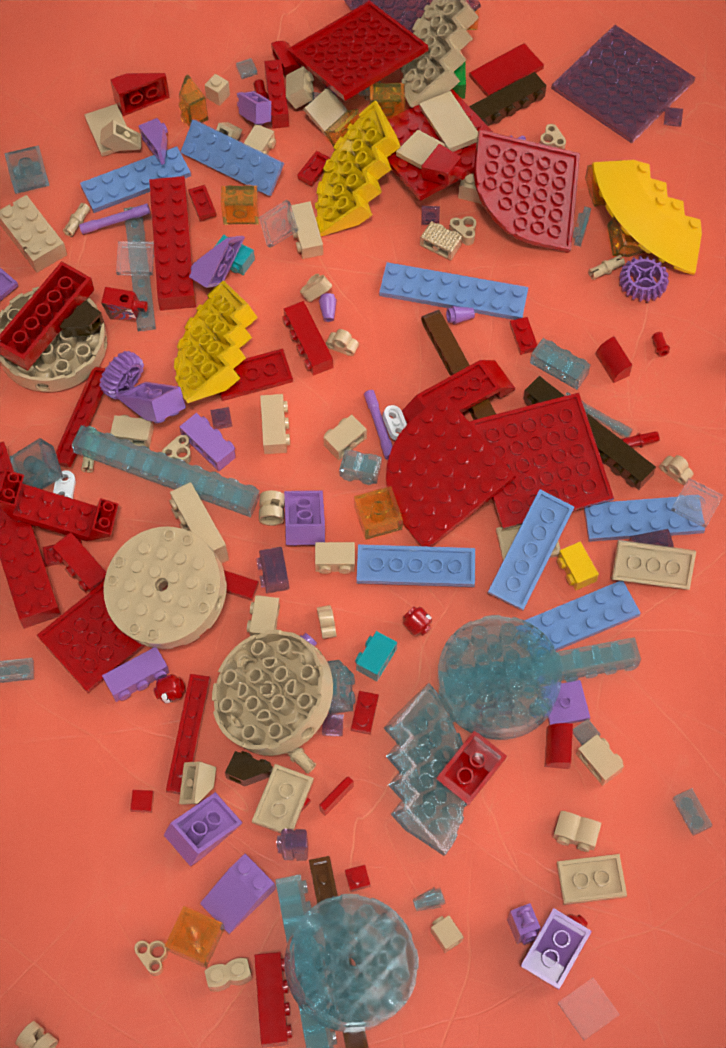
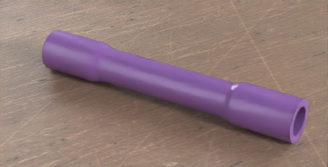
(94, 225)
(373, 406)

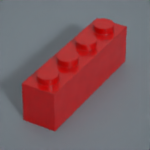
(276, 93)
(308, 338)
(271, 1000)

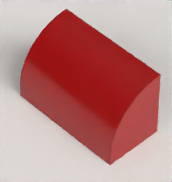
(280, 51)
(614, 359)
(559, 745)

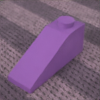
(155, 137)

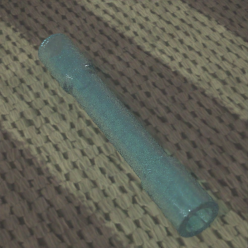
(616, 426)

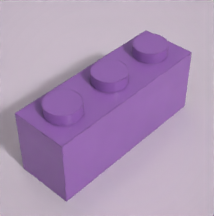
(208, 441)
(136, 674)

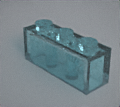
(560, 363)

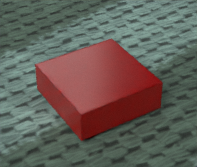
(142, 801)

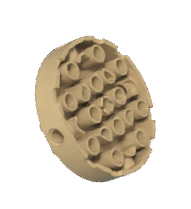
(63, 362)
(145, 567)
(272, 692)

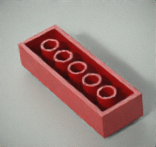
(42, 315)

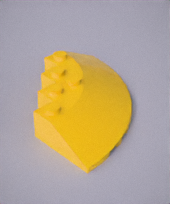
(354, 172)
(649, 213)
(212, 344)

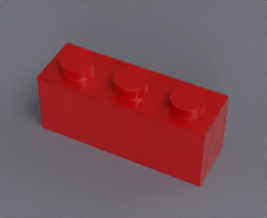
(79, 562)

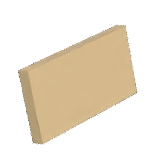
(449, 121)
(653, 564)

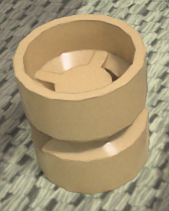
(271, 508)
(34, 1037)

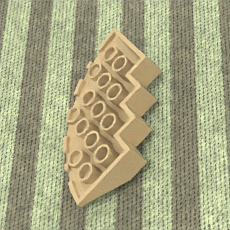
(446, 33)

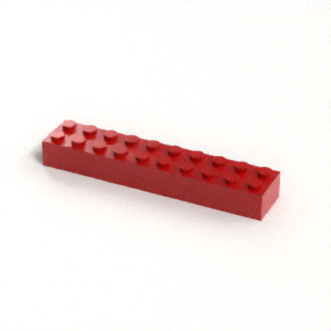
(25, 565)

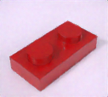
(313, 168)
(202, 202)
(523, 335)
(364, 712)

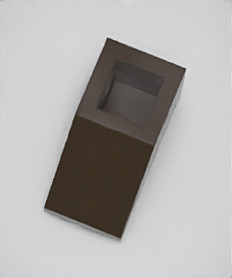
(82, 321)
(247, 770)

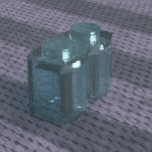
(360, 467)

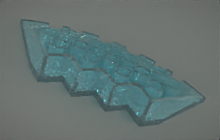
(423, 749)

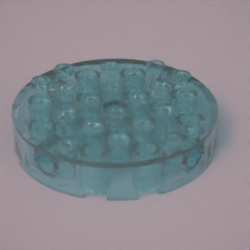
(505, 705)
(344, 994)

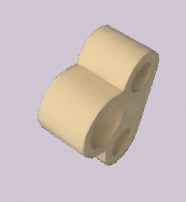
(554, 137)
(467, 233)
(315, 287)
(342, 342)
(176, 448)
(676, 468)
(326, 621)
(147, 957)

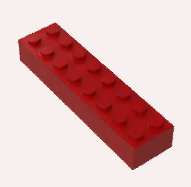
(172, 243)

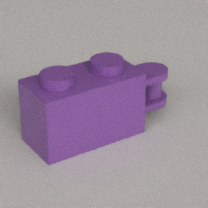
(254, 107)
(523, 924)

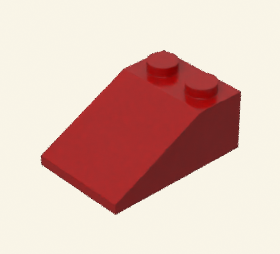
(139, 91)
(471, 767)

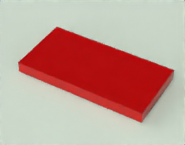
(506, 69)
(259, 374)

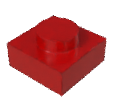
(357, 878)

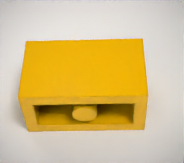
(577, 566)

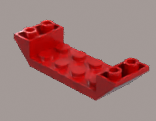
(464, 388)
(54, 510)

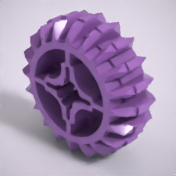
(644, 285)
(121, 374)

